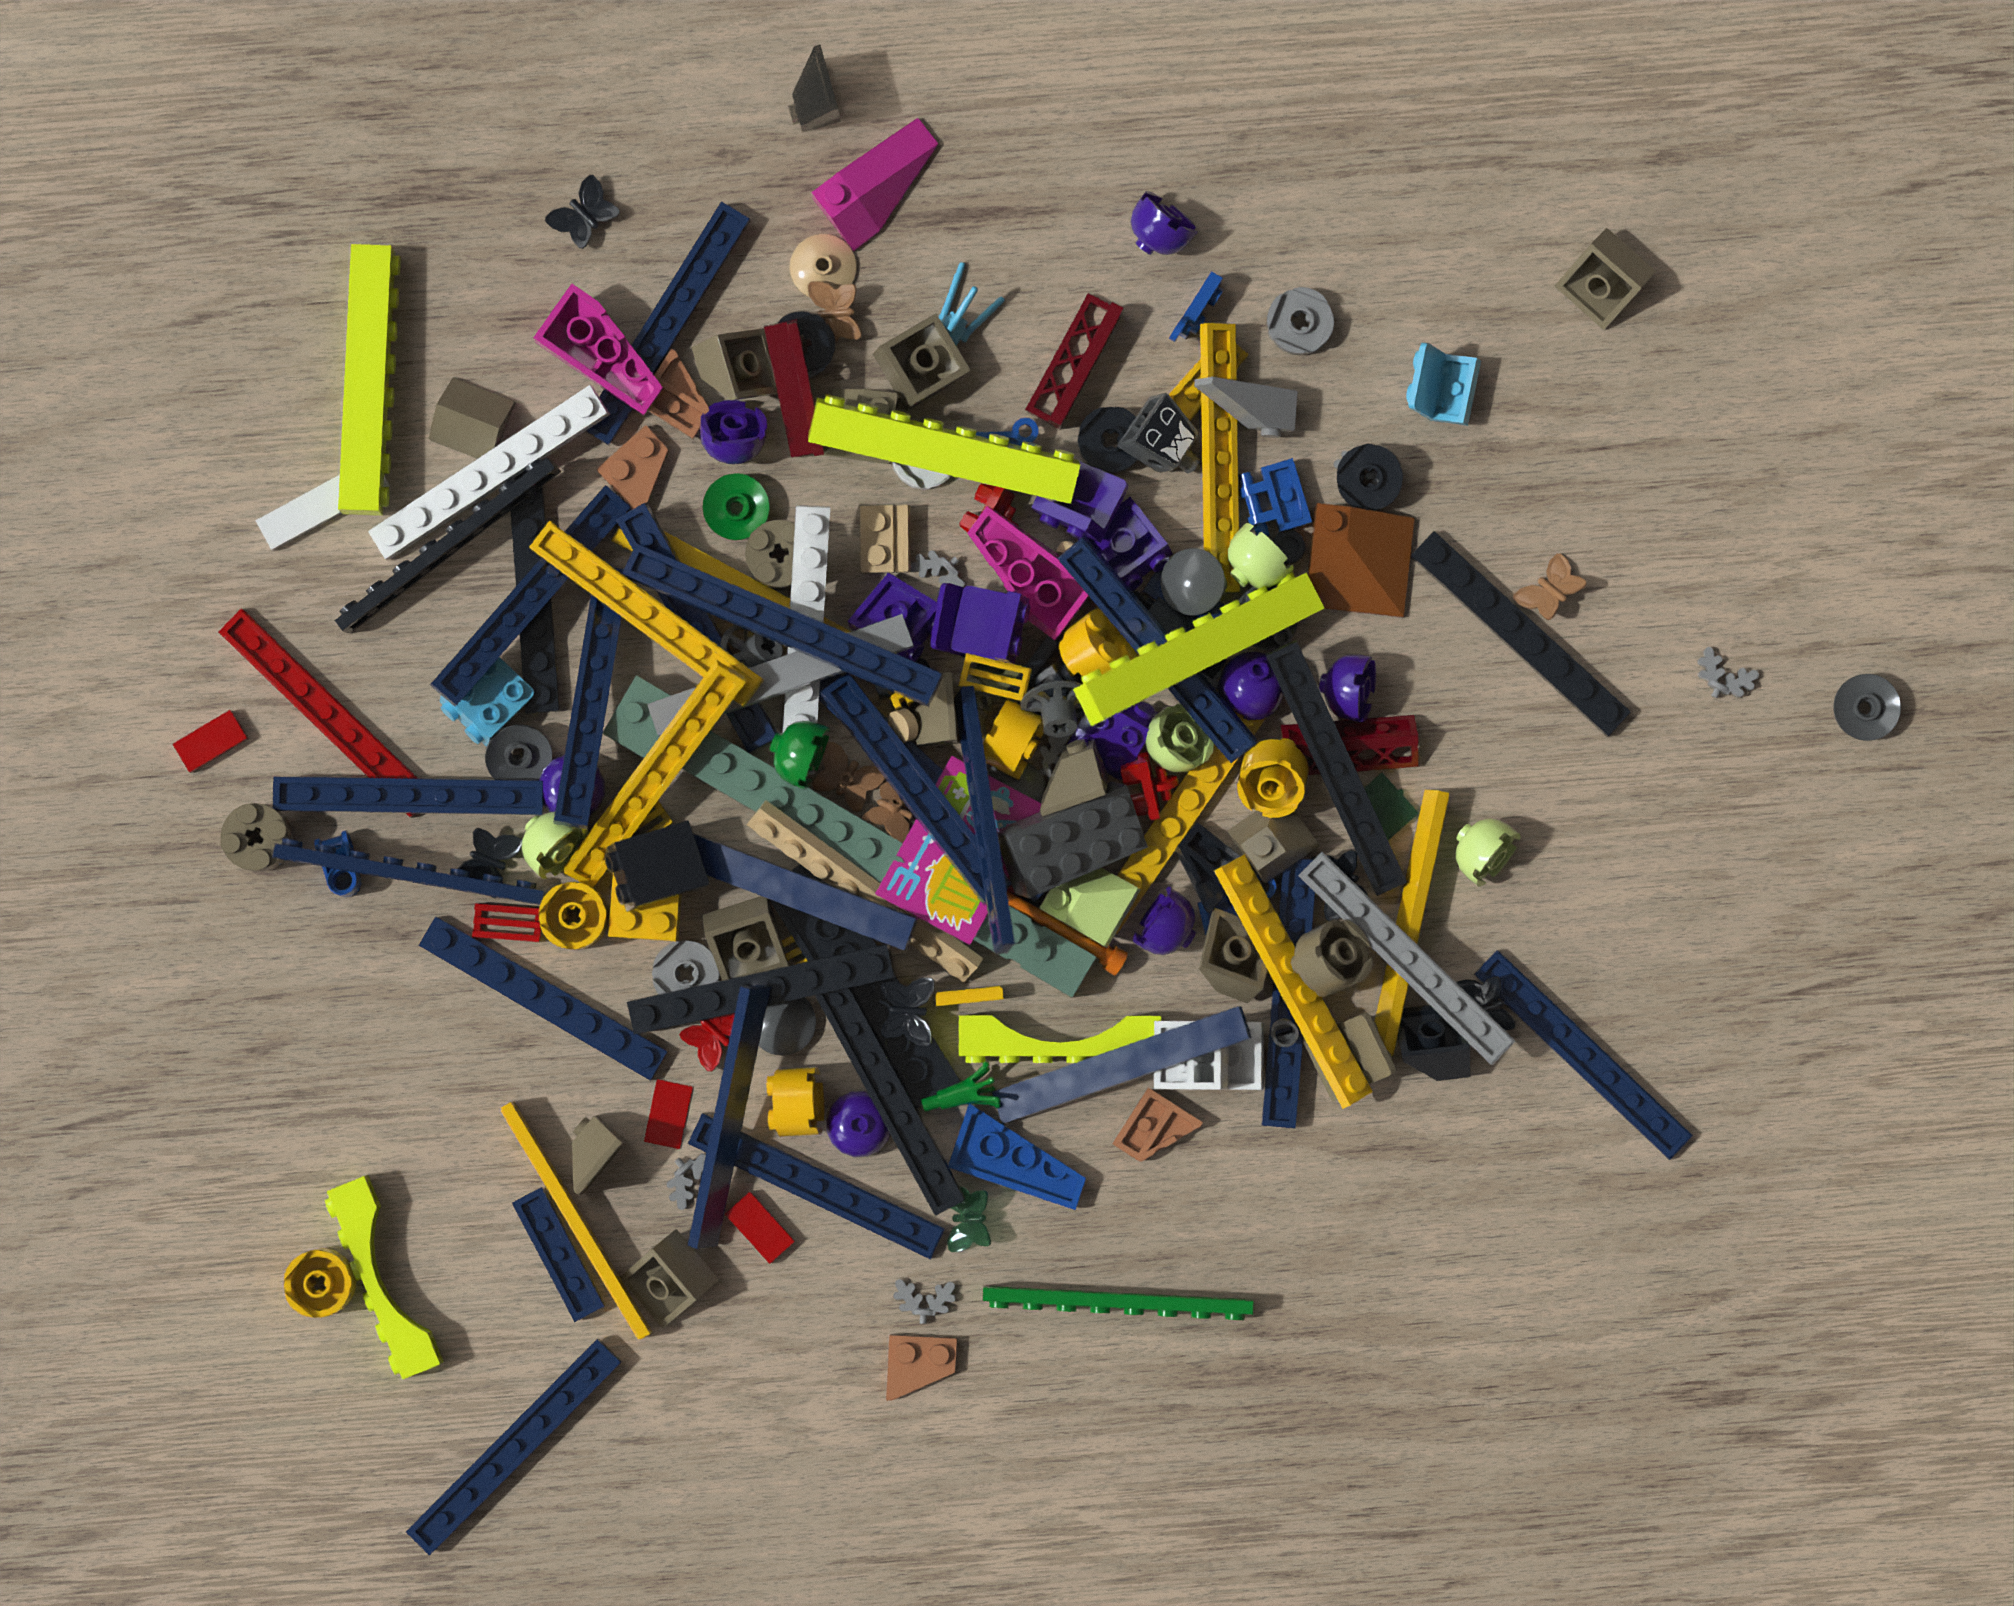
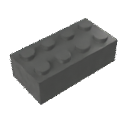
(1070, 842)

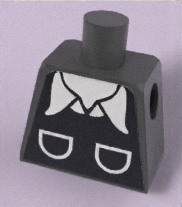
(1161, 436)

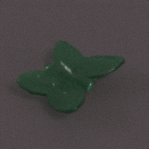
(971, 1218)

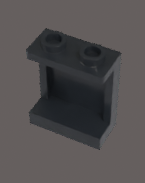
(656, 865)

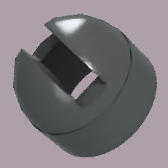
(1286, 1038)

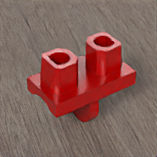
(994, 497)
(1141, 772)

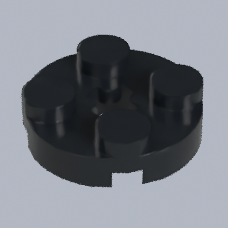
(822, 338)
(1091, 440)
(1350, 476)

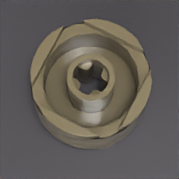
(760, 548)
(237, 839)
(1332, 957)

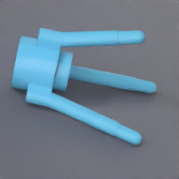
(954, 322)

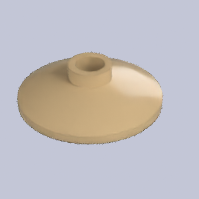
(822, 247)

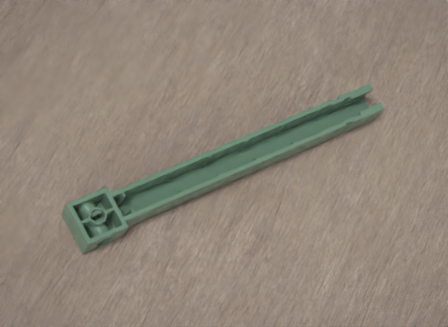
(870, 849)

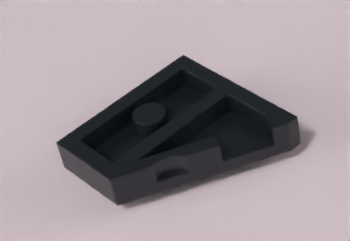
(1200, 856)

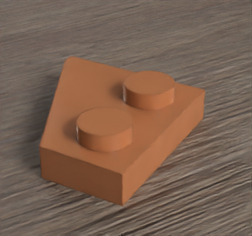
(680, 400)
(635, 467)
(1153, 1126)
(918, 1362)

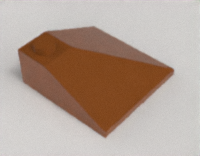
(1360, 559)

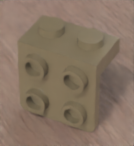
(1367, 1048)

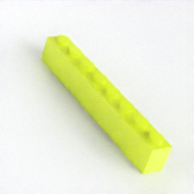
(367, 380)
(944, 450)
(1197, 649)

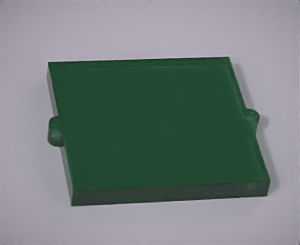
(1389, 805)

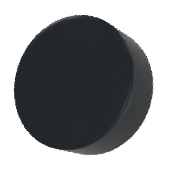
(1291, 544)

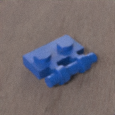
(1285, 497)

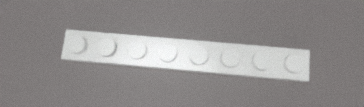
(488, 472)
(807, 597)

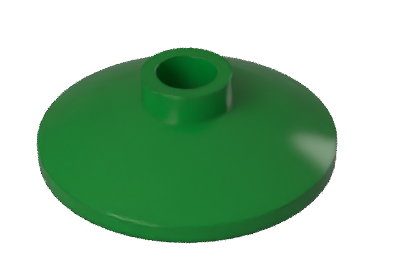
(727, 491)

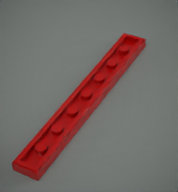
(312, 699)

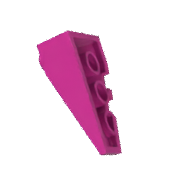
(870, 187)
(592, 344)
(1029, 569)

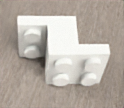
(1229, 1068)

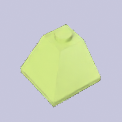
(1092, 904)

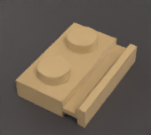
(885, 539)

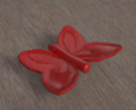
(708, 1038)

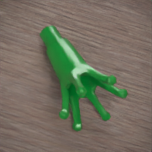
(964, 1093)

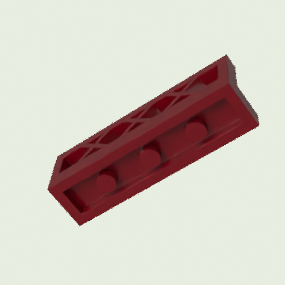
(1085, 366)
(792, 385)
(1379, 734)

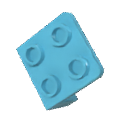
(1443, 385)
(490, 702)

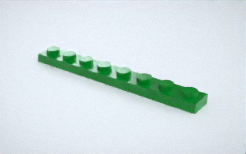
(1131, 1302)

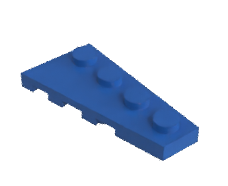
(1005, 1158)

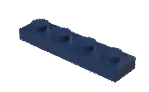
(558, 1254)

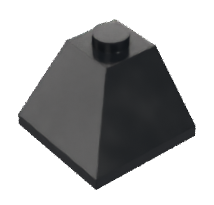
(1433, 1044)

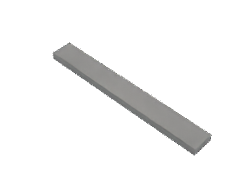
(792, 671)
(1407, 959)

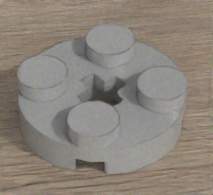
(1282, 329)
(684, 954)

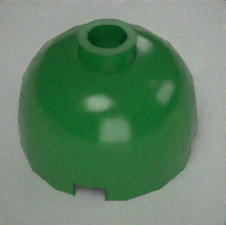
(799, 751)

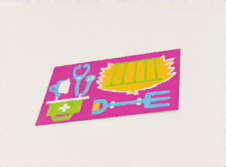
(928, 881)

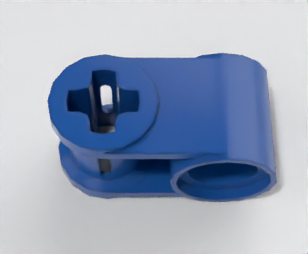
(345, 842)

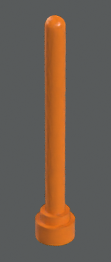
(1111, 957)

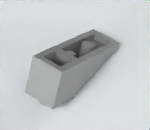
(1254, 405)

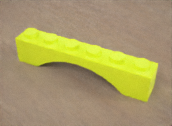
(987, 1036)
(409, 1342)

